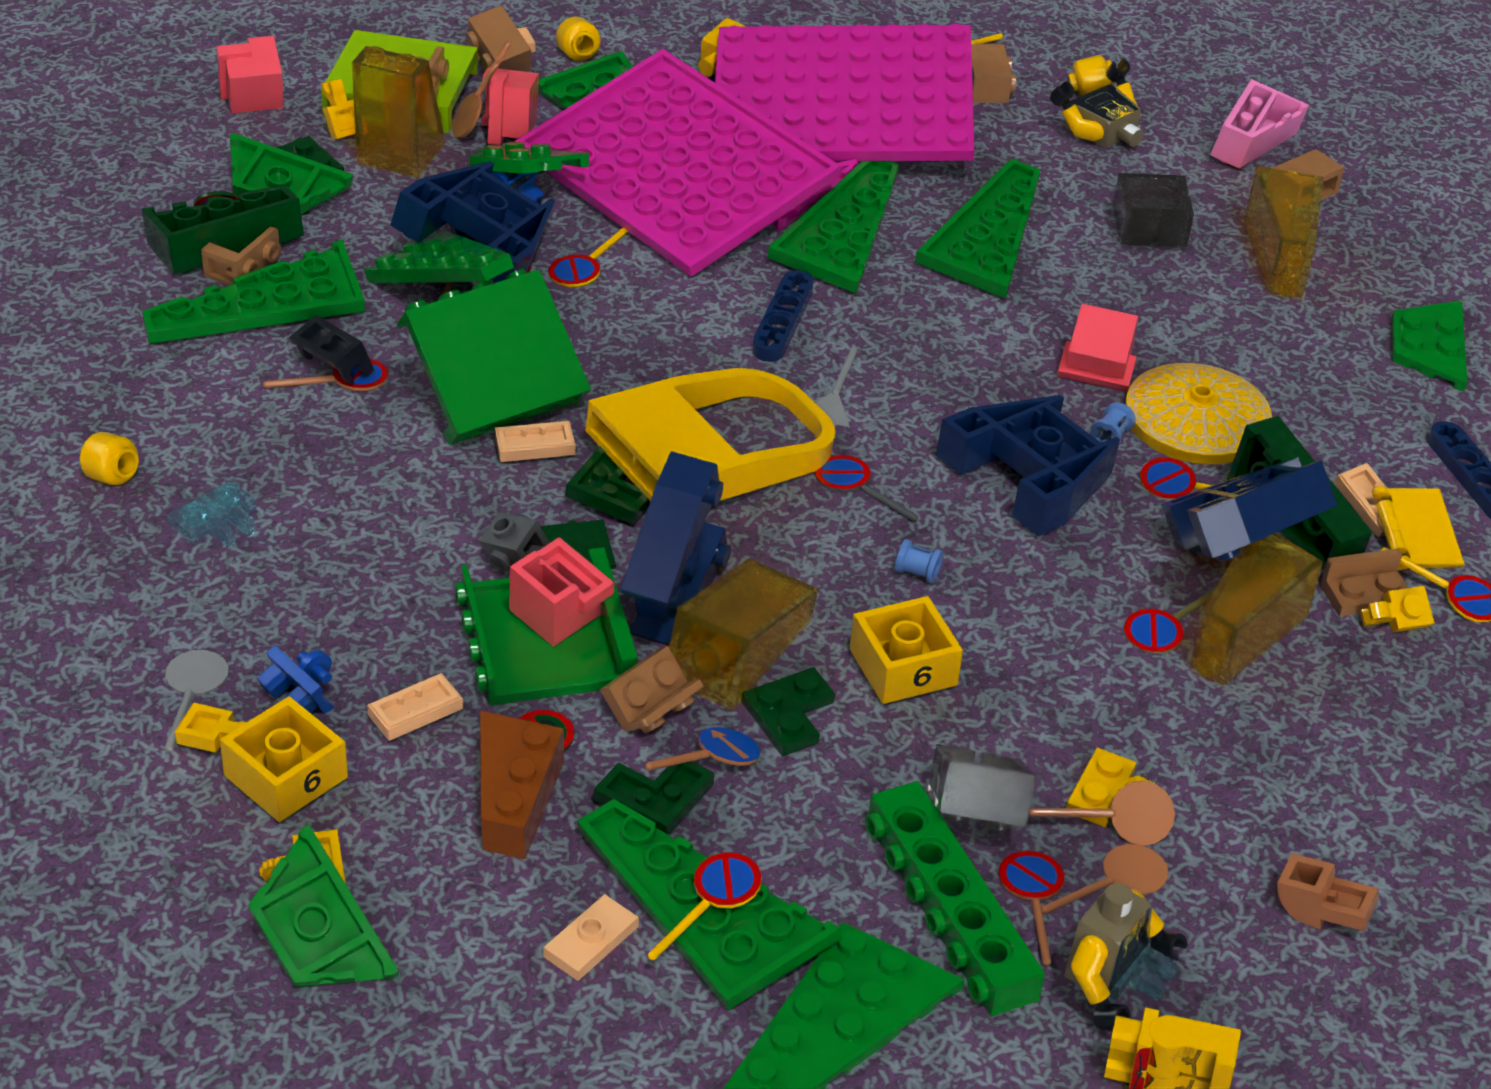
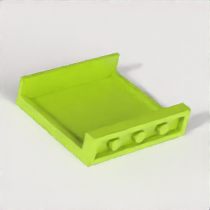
(461, 58)

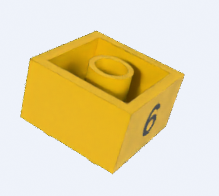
(905, 649)
(284, 758)

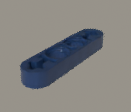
(783, 315)
(1453, 443)

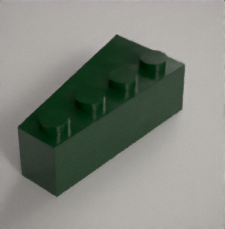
(229, 223)
(1325, 535)

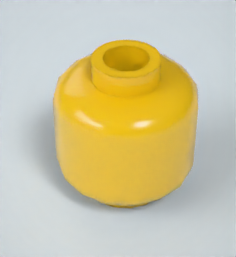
(578, 38)
(1089, 74)
(109, 458)

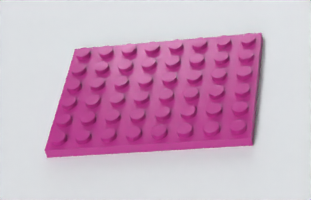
(858, 87)
(682, 161)

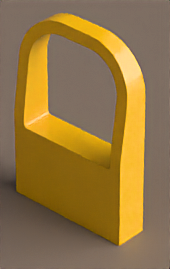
(652, 420)

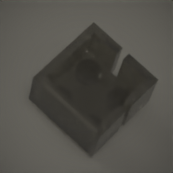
(1153, 210)
(989, 791)

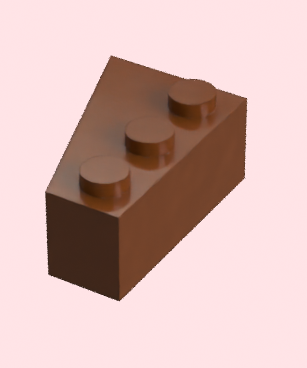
(517, 780)

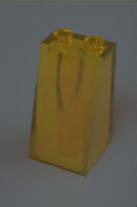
(395, 112)
(1283, 227)
(1254, 606)
(739, 629)

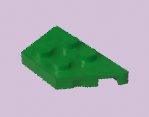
(522, 160)
(265, 166)
(1431, 341)
(317, 922)

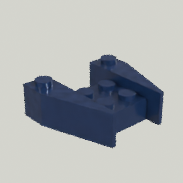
(478, 207)
(1033, 437)
(1248, 508)
(676, 547)

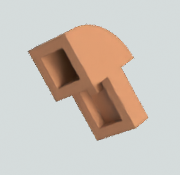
(1315, 895)

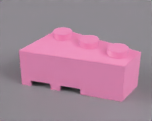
(1258, 124)

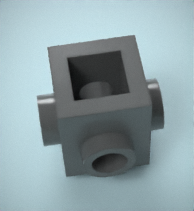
(511, 539)

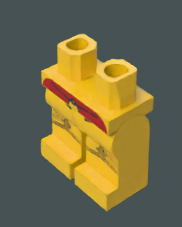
(1171, 1053)

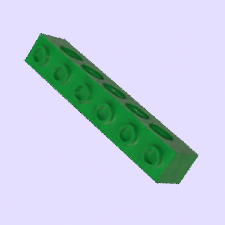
(954, 899)

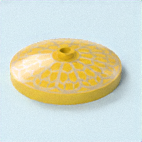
(1194, 411)

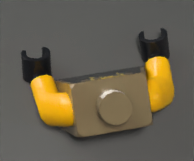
(1103, 114)
(1108, 944)

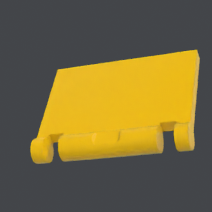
(1418, 526)

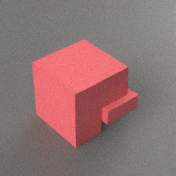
(250, 75)
(510, 104)
(1101, 349)
(557, 591)

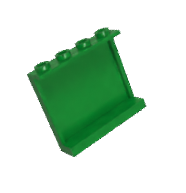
(495, 354)
(521, 664)

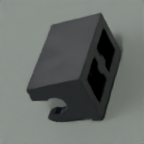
(333, 347)

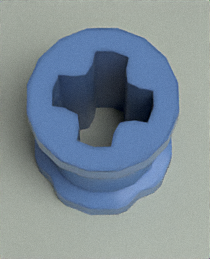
(1112, 422)
(919, 561)

